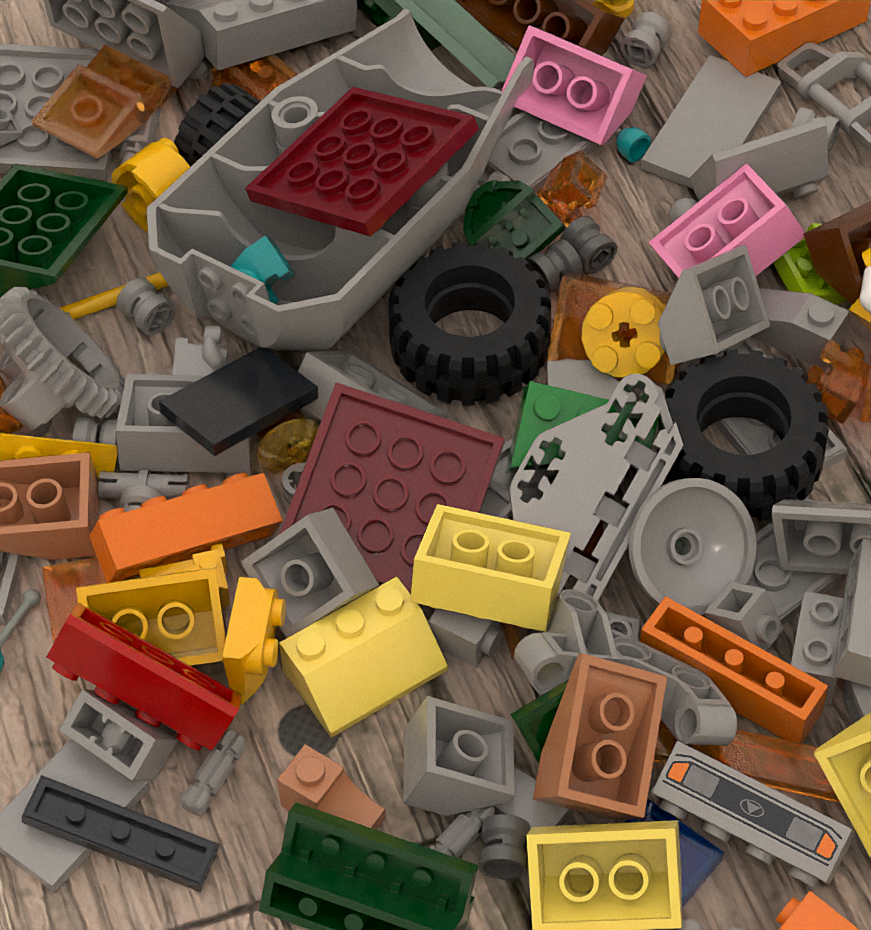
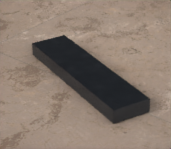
(120, 833)

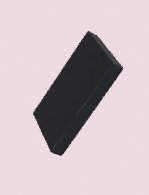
(238, 400)

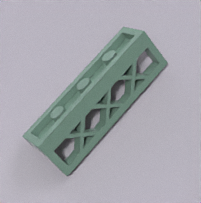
(464, 38)

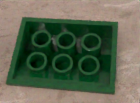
(48, 223)

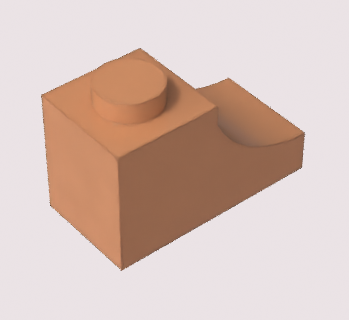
(326, 787)

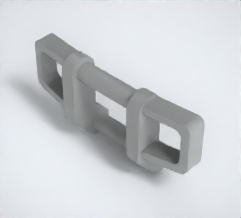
(832, 69)

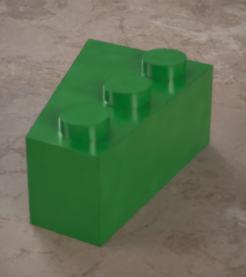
(550, 406)

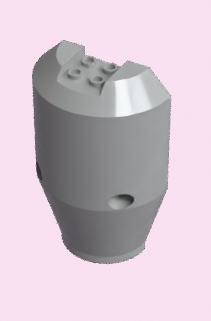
(340, 274)

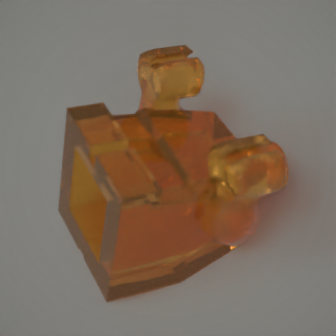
(572, 185)
(843, 383)

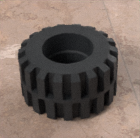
(211, 119)

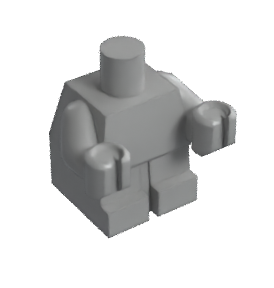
(202, 358)

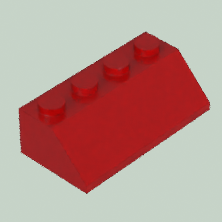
(144, 677)

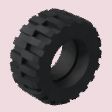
(478, 365)
(755, 390)

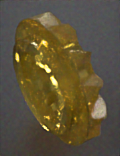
(273, 447)

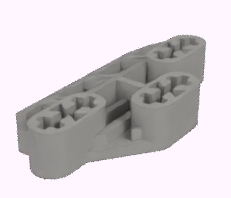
(589, 470)

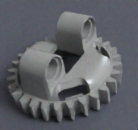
(37, 347)

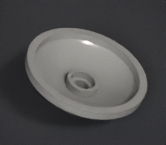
(715, 540)

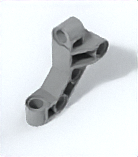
(691, 703)

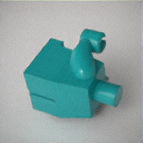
(265, 263)

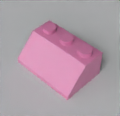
(576, 86)
(731, 215)

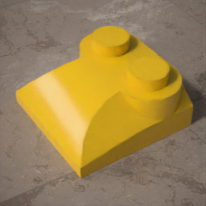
(251, 636)

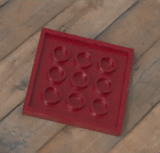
(362, 160)
(387, 472)

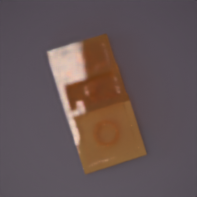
(104, 102)

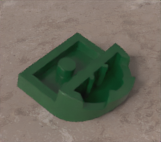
(510, 217)

